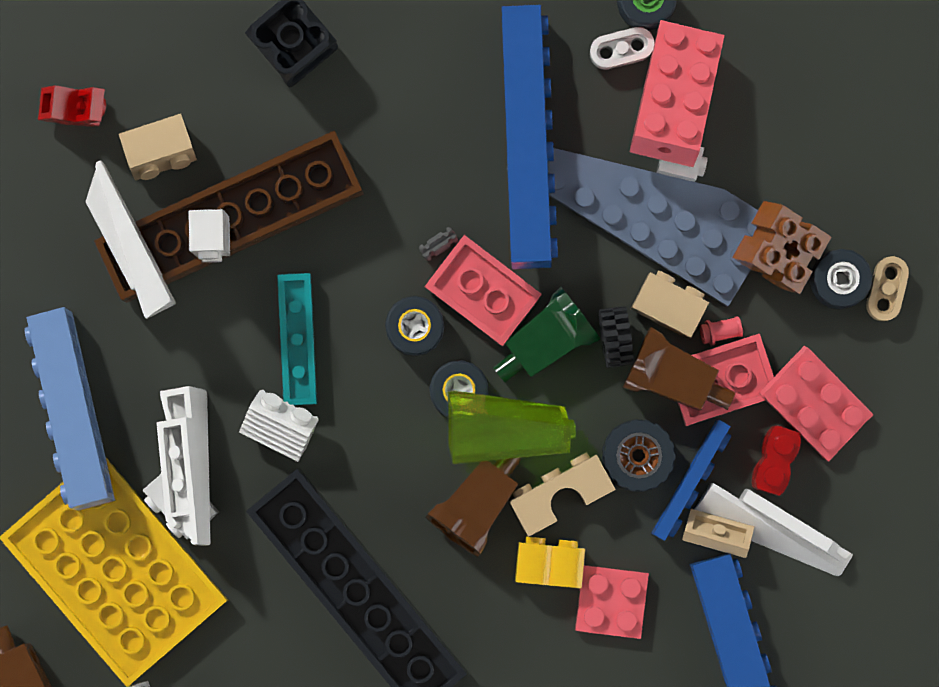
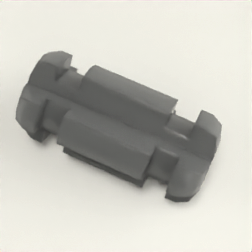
(438, 244)

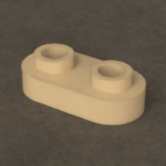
(890, 290)

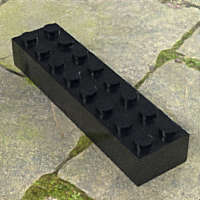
(354, 586)

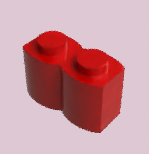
(778, 451)

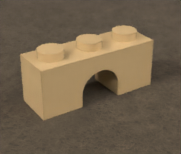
(534, 505)

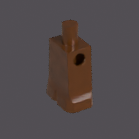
(675, 375)
(475, 504)
(19, 664)

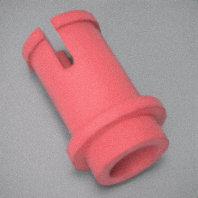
(720, 330)

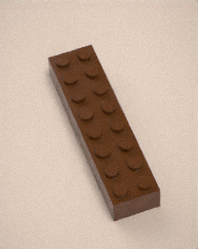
(257, 203)

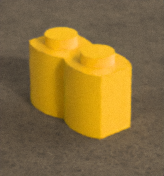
(550, 564)

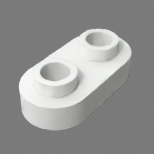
(620, 46)

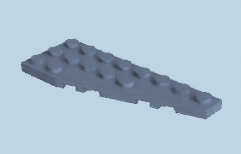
(666, 218)

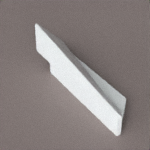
(127, 243)
(185, 462)
(776, 528)

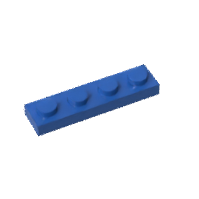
(699, 469)

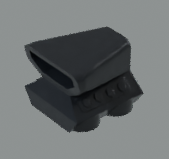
(292, 39)

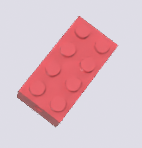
(677, 94)

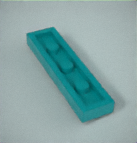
(297, 339)

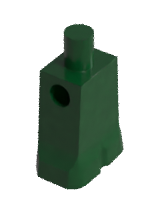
(547, 338)

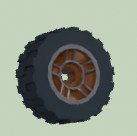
(652, 469)

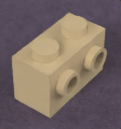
(157, 147)
(669, 304)

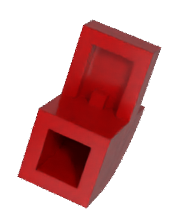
(72, 105)

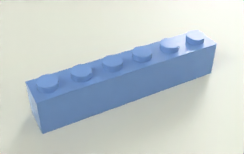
(69, 408)

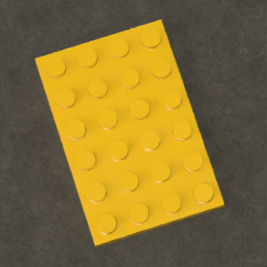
(115, 576)

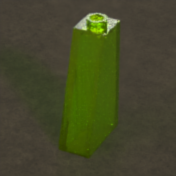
(505, 428)

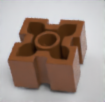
(781, 247)

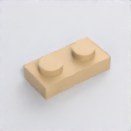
(718, 533)

